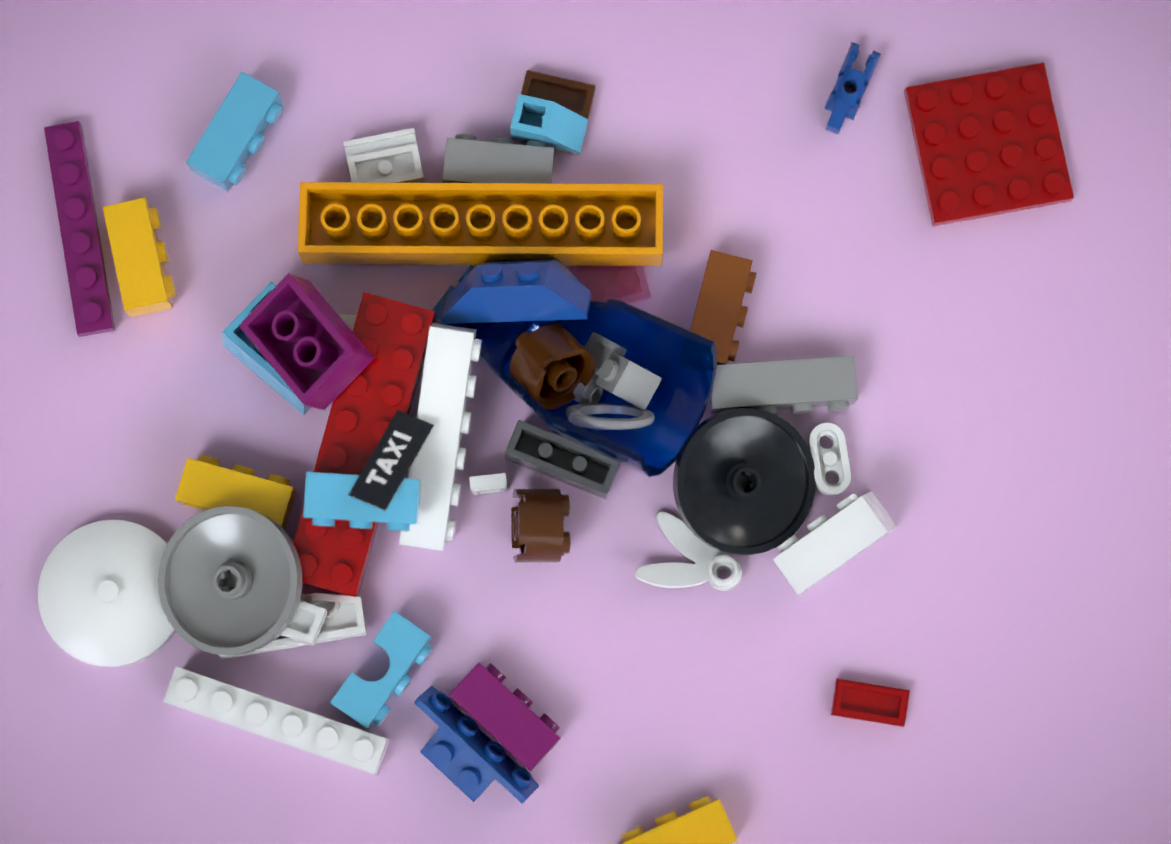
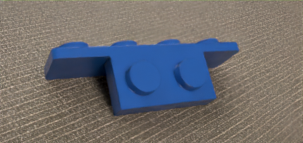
(467, 753)

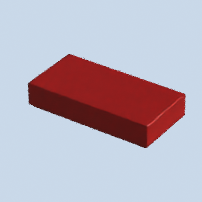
(870, 702)

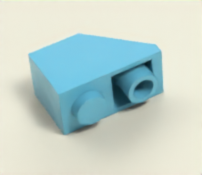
(548, 123)

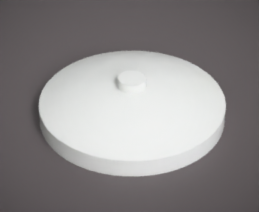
(104, 594)

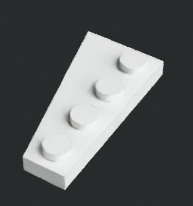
(343, 621)

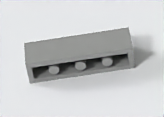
(786, 385)

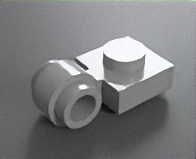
(600, 349)

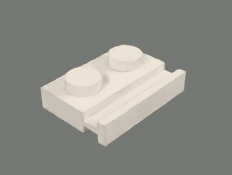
(385, 158)

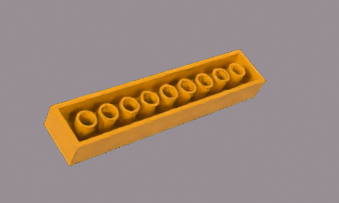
(480, 223)

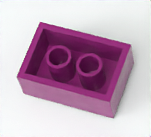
(306, 342)

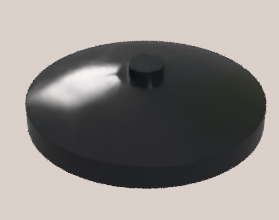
(744, 481)

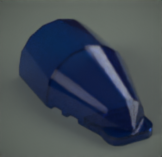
(669, 351)

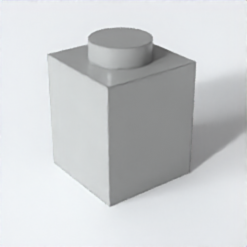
(628, 380)

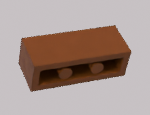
(720, 302)

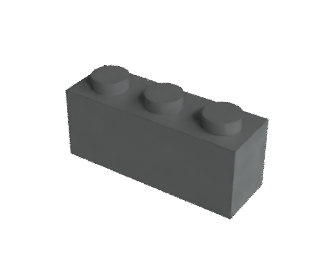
(561, 459)

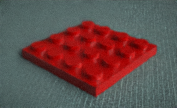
(988, 144)

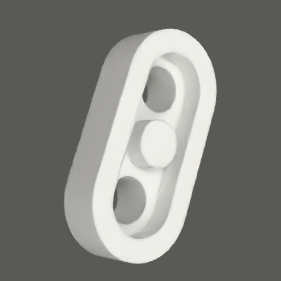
(830, 460)

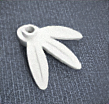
(707, 561)

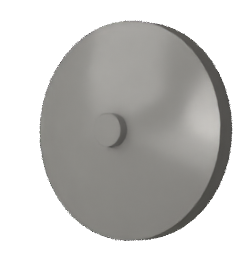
(230, 580)

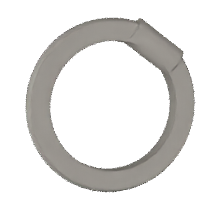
(580, 416)

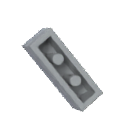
(496, 161)

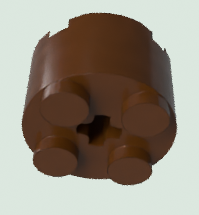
(551, 365)
(539, 525)

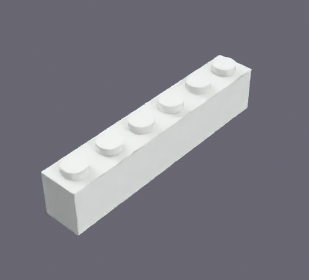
(443, 404)
(276, 720)

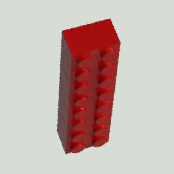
(357, 420)

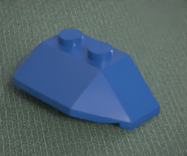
(517, 293)

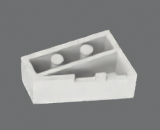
(833, 541)

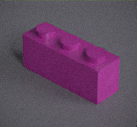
(506, 715)

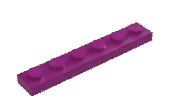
(79, 229)

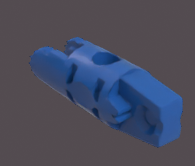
(847, 104)

